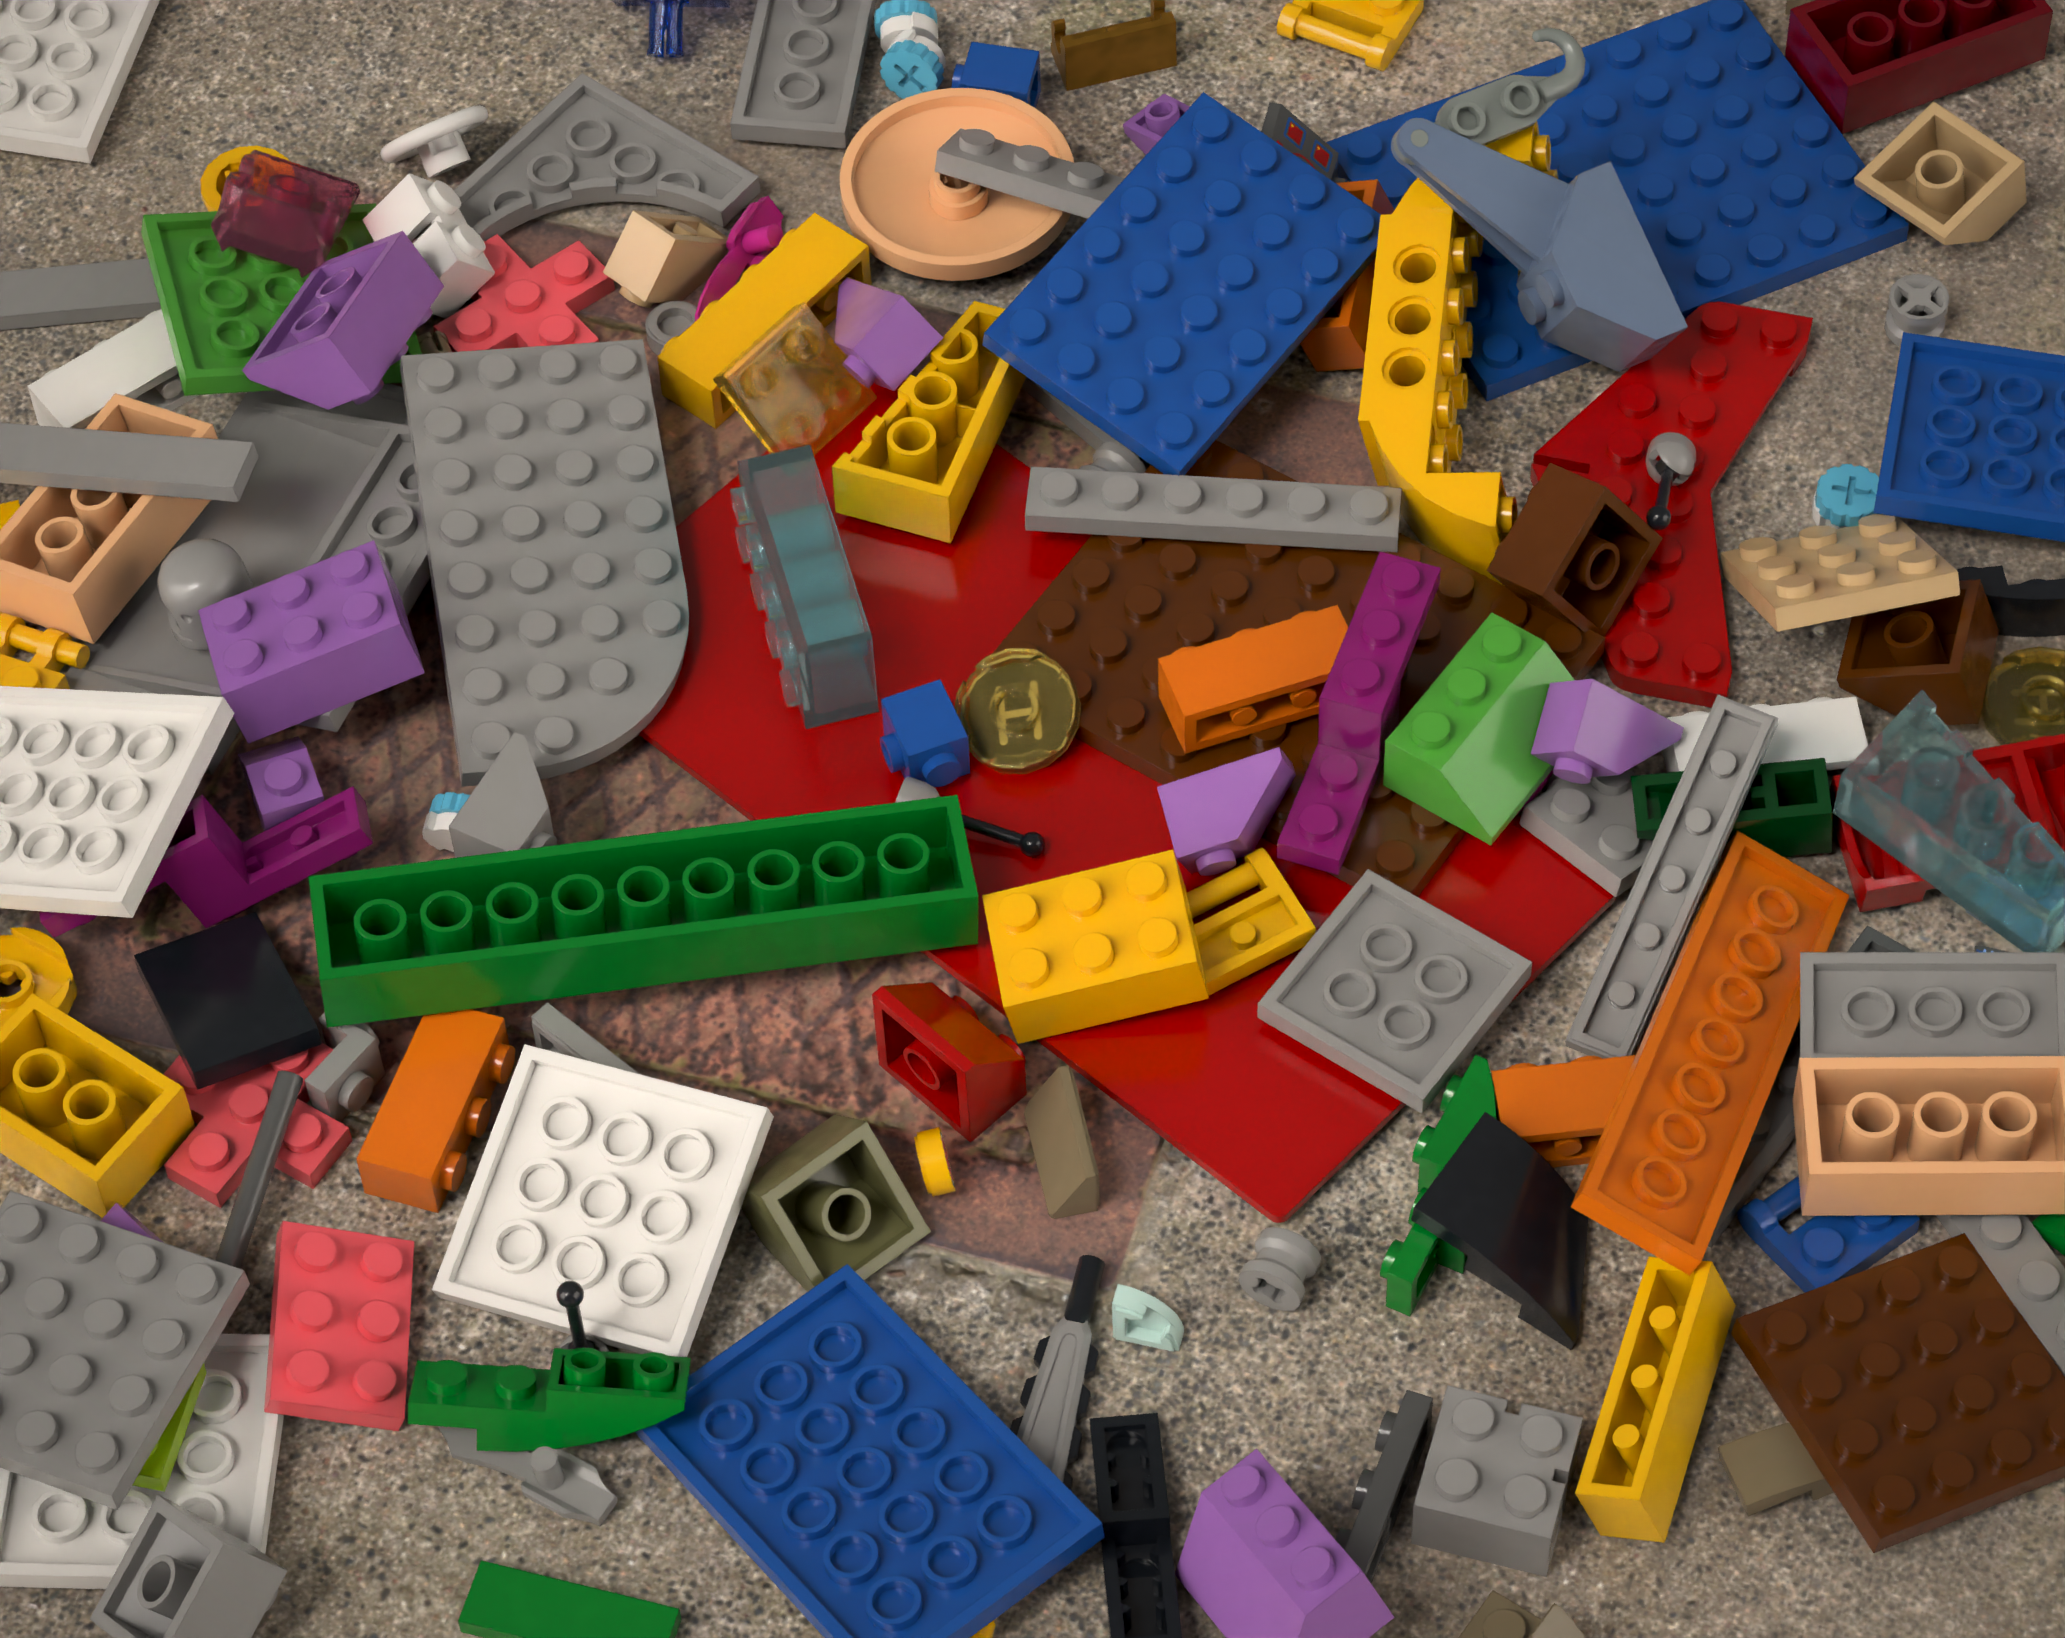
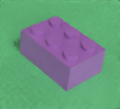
(310, 642)

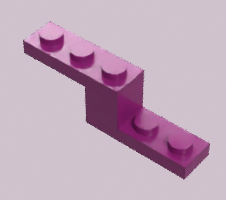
(1358, 712)
(225, 876)

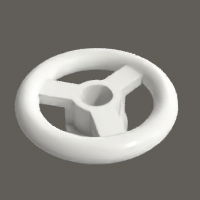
(437, 142)

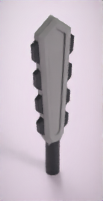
(1057, 1393)

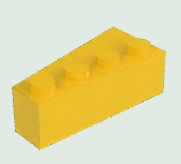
(935, 439)

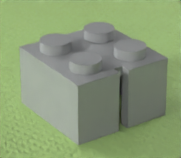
(1492, 1482)

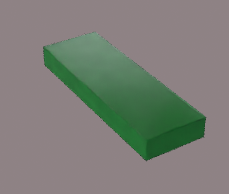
(531, 1605)

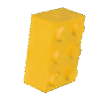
(1095, 947)
(84, 1108)

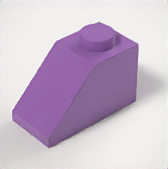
(1597, 731)
(281, 781)
(1224, 810)

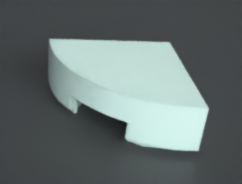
(1145, 1320)

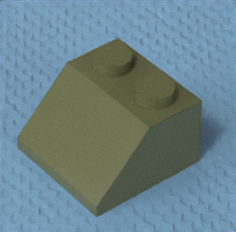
(832, 1204)

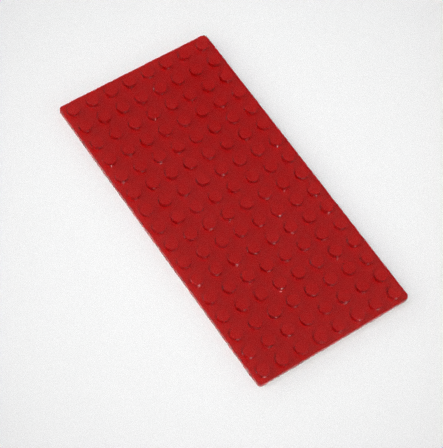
(1199, 1074)

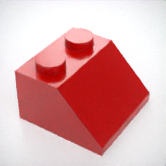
(947, 1056)

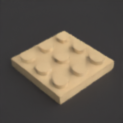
(1838, 572)

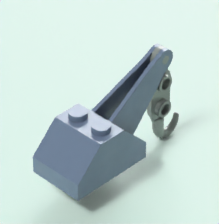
(1578, 244)

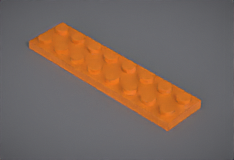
(1709, 1055)

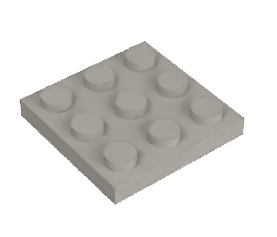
(1394, 990)

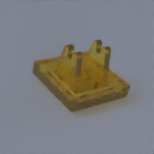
(794, 385)

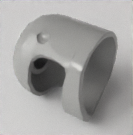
(195, 578)

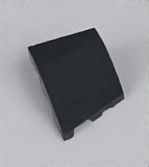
(1514, 1224)

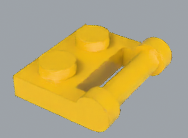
(1356, 27)
(1252, 930)

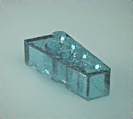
(1956, 827)

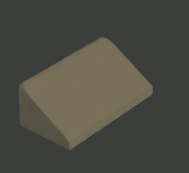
(1062, 1147)

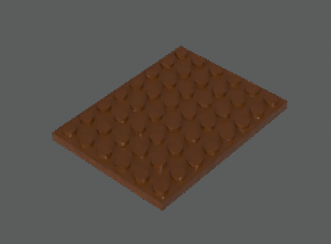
(1147, 597)

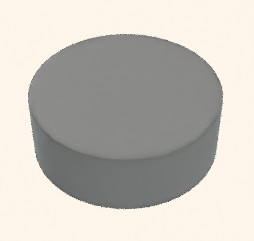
(668, 321)

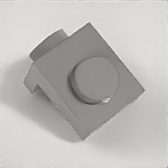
(348, 1073)

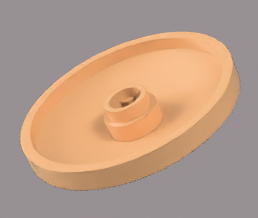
(935, 221)

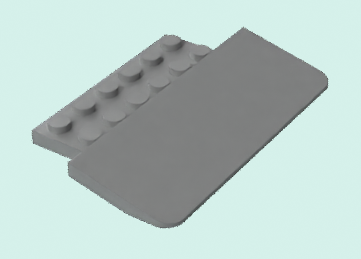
(315, 492)

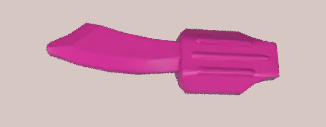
(748, 243)

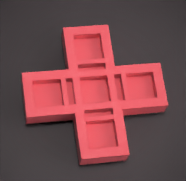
(529, 304)
(228, 1121)

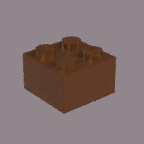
(1574, 551)

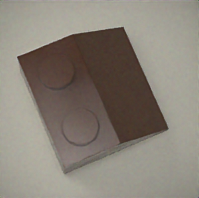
(1926, 647)

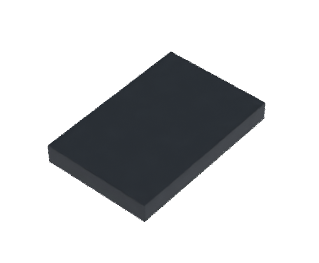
(227, 1000)

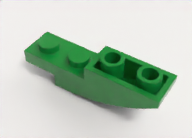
(1412, 1262)
(574, 1403)

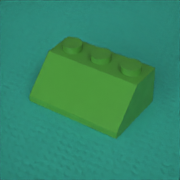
(1474, 731)

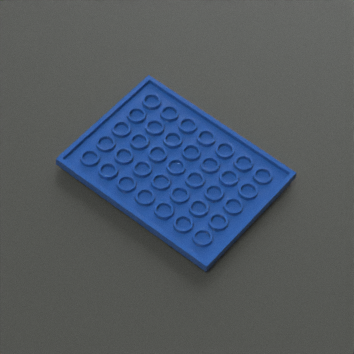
(1719, 158)

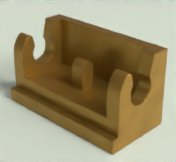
(1115, 49)

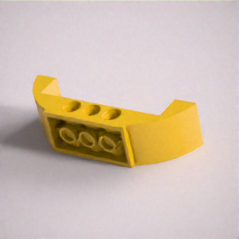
(1415, 369)

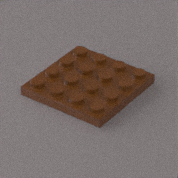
(1914, 1390)

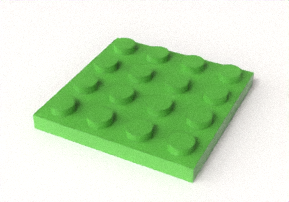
(229, 300)

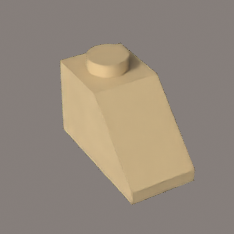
(664, 257)

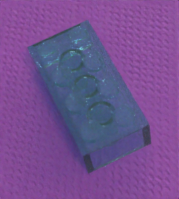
(804, 587)

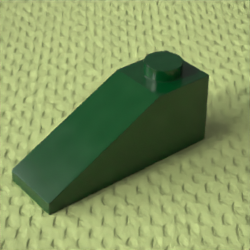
(1783, 810)

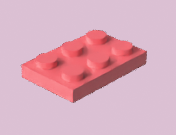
(339, 1326)

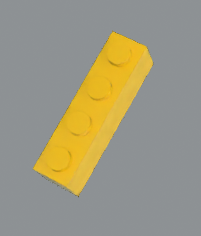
(800, 269)
(1655, 1401)

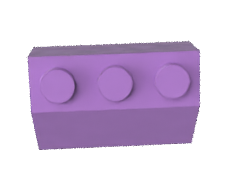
(348, 324)
(1270, 1565)

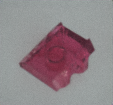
(283, 211)

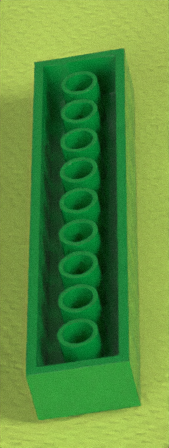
(643, 910)

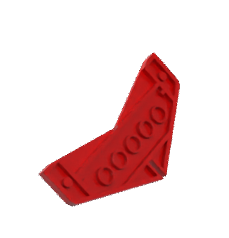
(1713, 391)

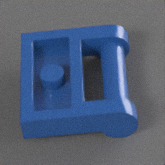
(1825, 1245)

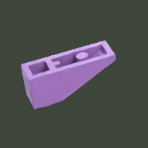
(880, 334)

